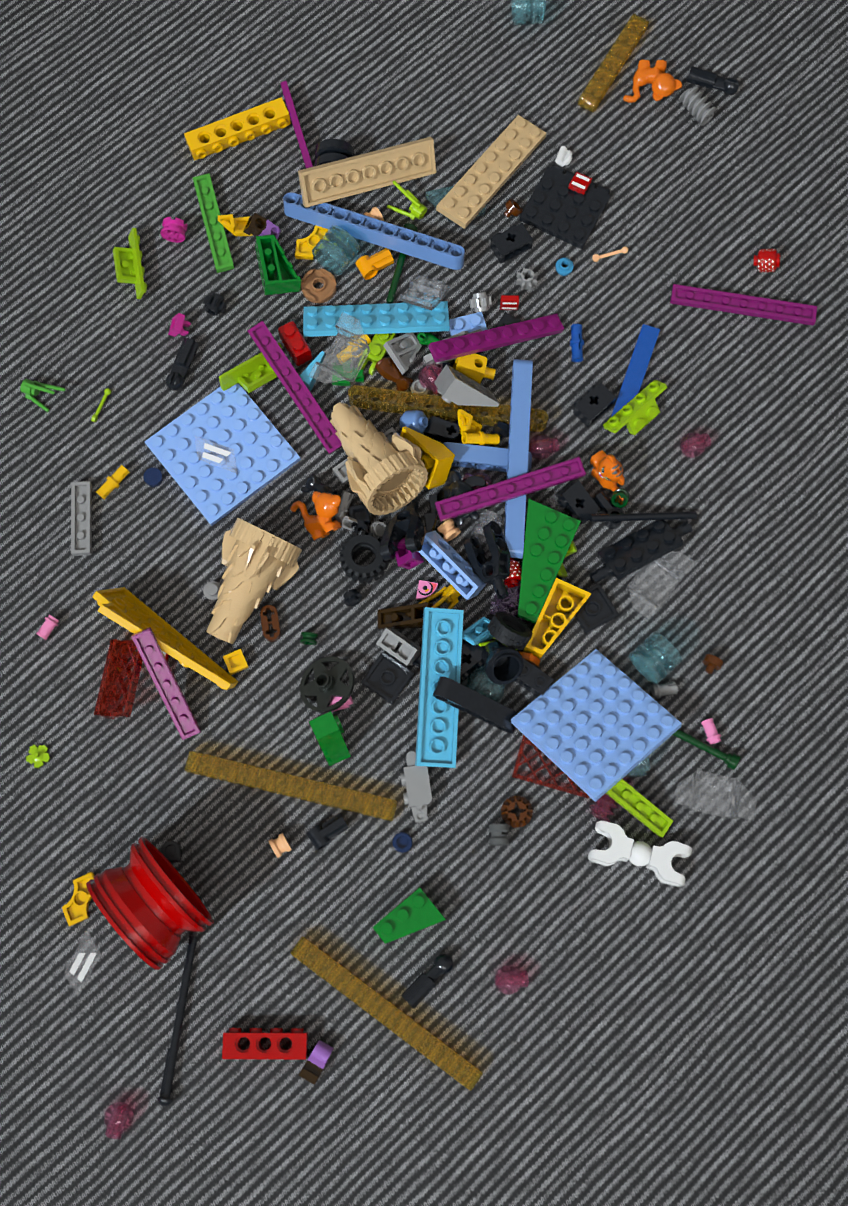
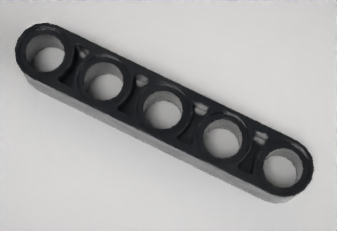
(475, 704)

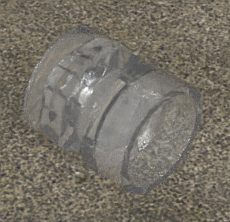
(485, 517)

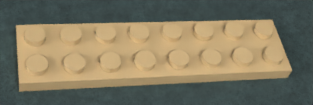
(491, 171)
(367, 172)

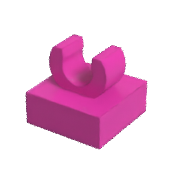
(177, 325)

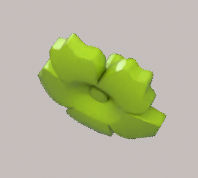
(38, 755)

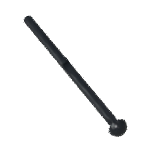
(164, 1099)

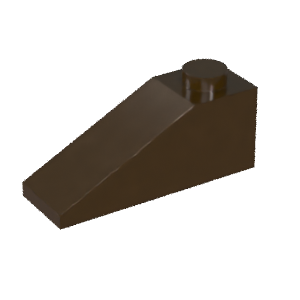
(402, 617)

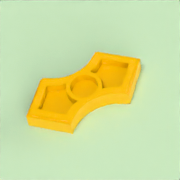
(305, 246)
(77, 908)

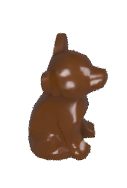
(388, 370)

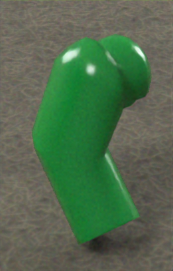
(426, 338)

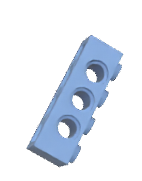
(451, 565)

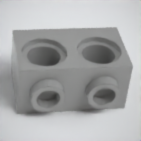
(399, 646)

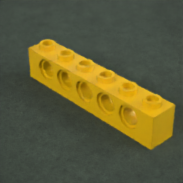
(243, 122)

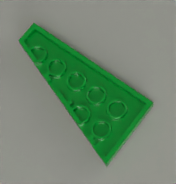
(545, 547)

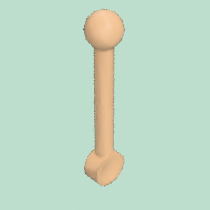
(596, 257)

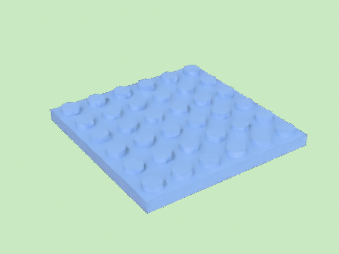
(236, 423)
(596, 724)

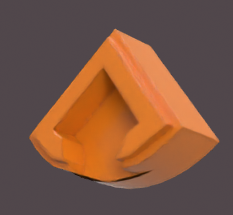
(530, 658)

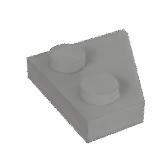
(403, 350)

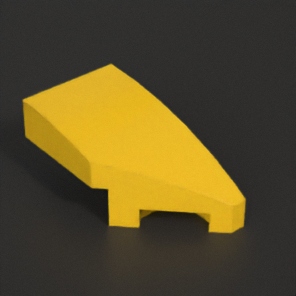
(234, 225)
(467, 423)

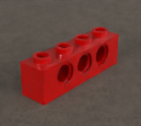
(233, 1050)

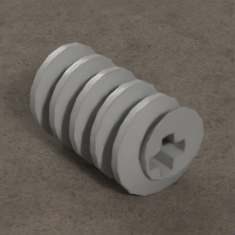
(697, 106)

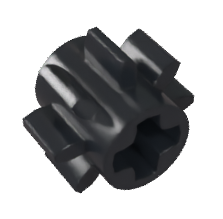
(214, 304)

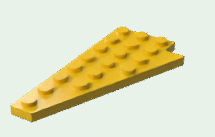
(136, 616)

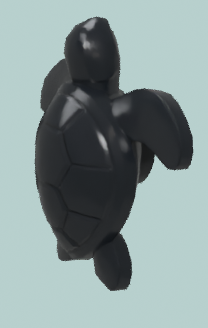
(459, 487)

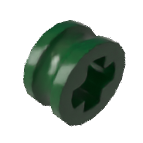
(623, 494)
(309, 638)

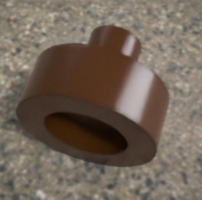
(512, 208)
(712, 662)

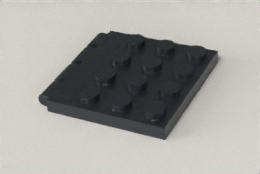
(563, 211)

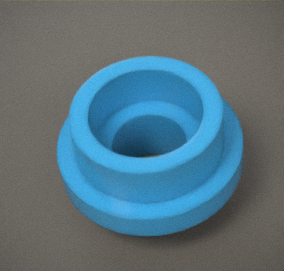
(564, 270)

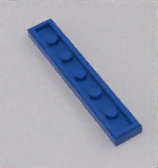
(637, 366)

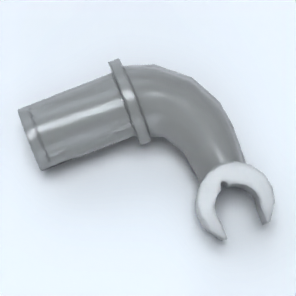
(344, 520)

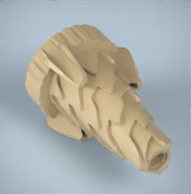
(379, 471)
(254, 566)

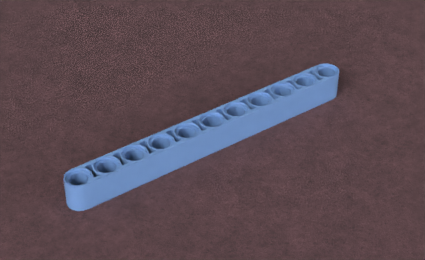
(377, 232)
(518, 453)

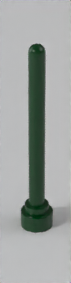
(398, 270)
(729, 759)

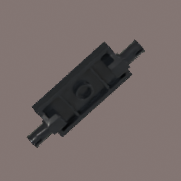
(639, 549)

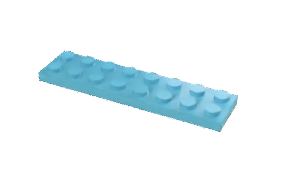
(377, 318)
(439, 657)

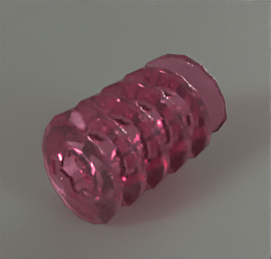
(603, 808)

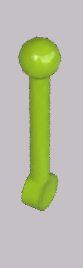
(107, 391)

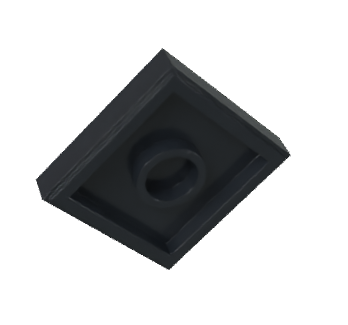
(596, 610)
(387, 678)

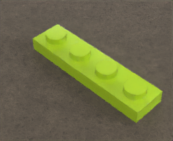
(640, 807)

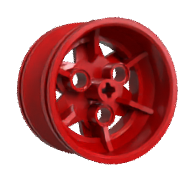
(149, 904)

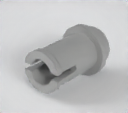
(663, 689)

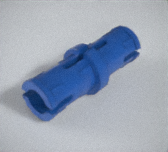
(576, 343)

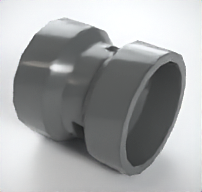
(498, 834)

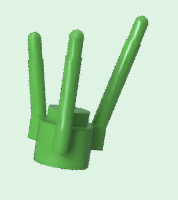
(32, 388)

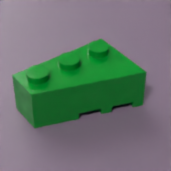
(275, 269)
(329, 736)
(408, 917)

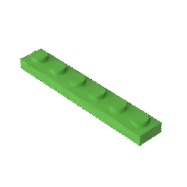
(214, 229)

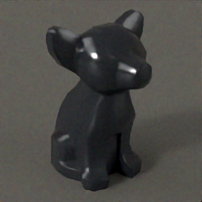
(314, 484)

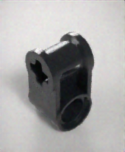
(440, 429)

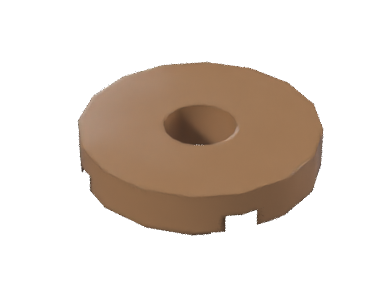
(318, 295)

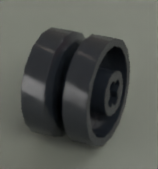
(332, 150)

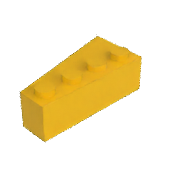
(558, 610)

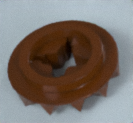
(510, 818)

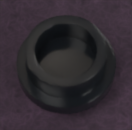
(352, 597)

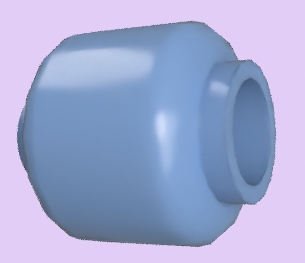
(414, 420)

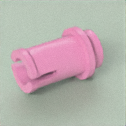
(47, 627)
(711, 731)

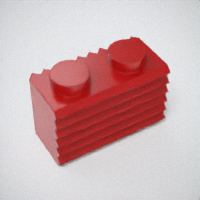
(295, 343)

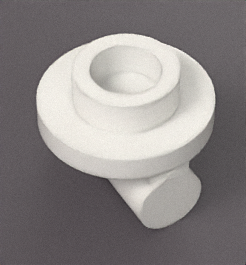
(564, 156)

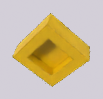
(235, 661)

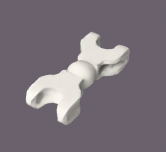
(640, 853)

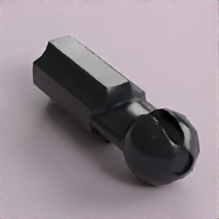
(712, 80)
(182, 364)
(426, 981)

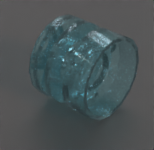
(530, 8)
(336, 250)
(655, 658)

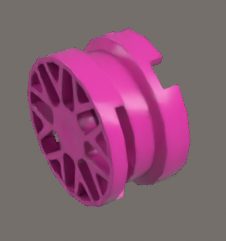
(173, 229)

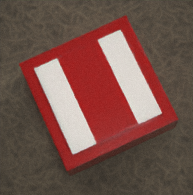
(580, 183)
(509, 302)

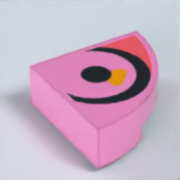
(425, 589)

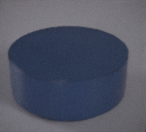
(153, 477)
(402, 842)

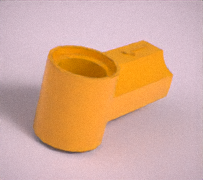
(371, 265)

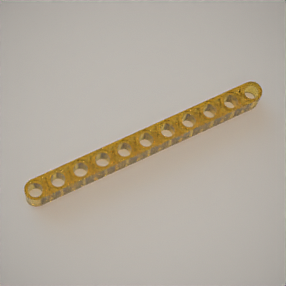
(422, 400)
(291, 786)
(387, 1013)

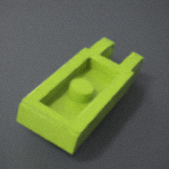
(377, 350)

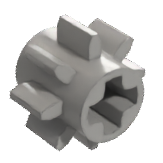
(526, 279)
(480, 302)

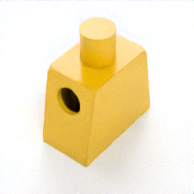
(474, 367)

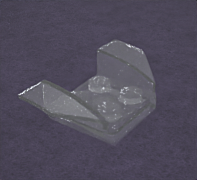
(345, 354)
(657, 581)
(716, 796)

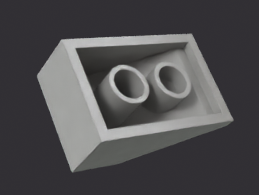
(463, 390)

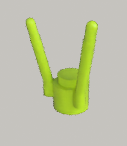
(417, 209)

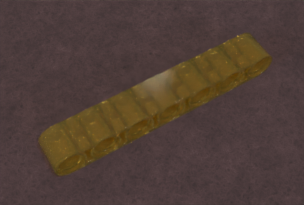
(613, 63)

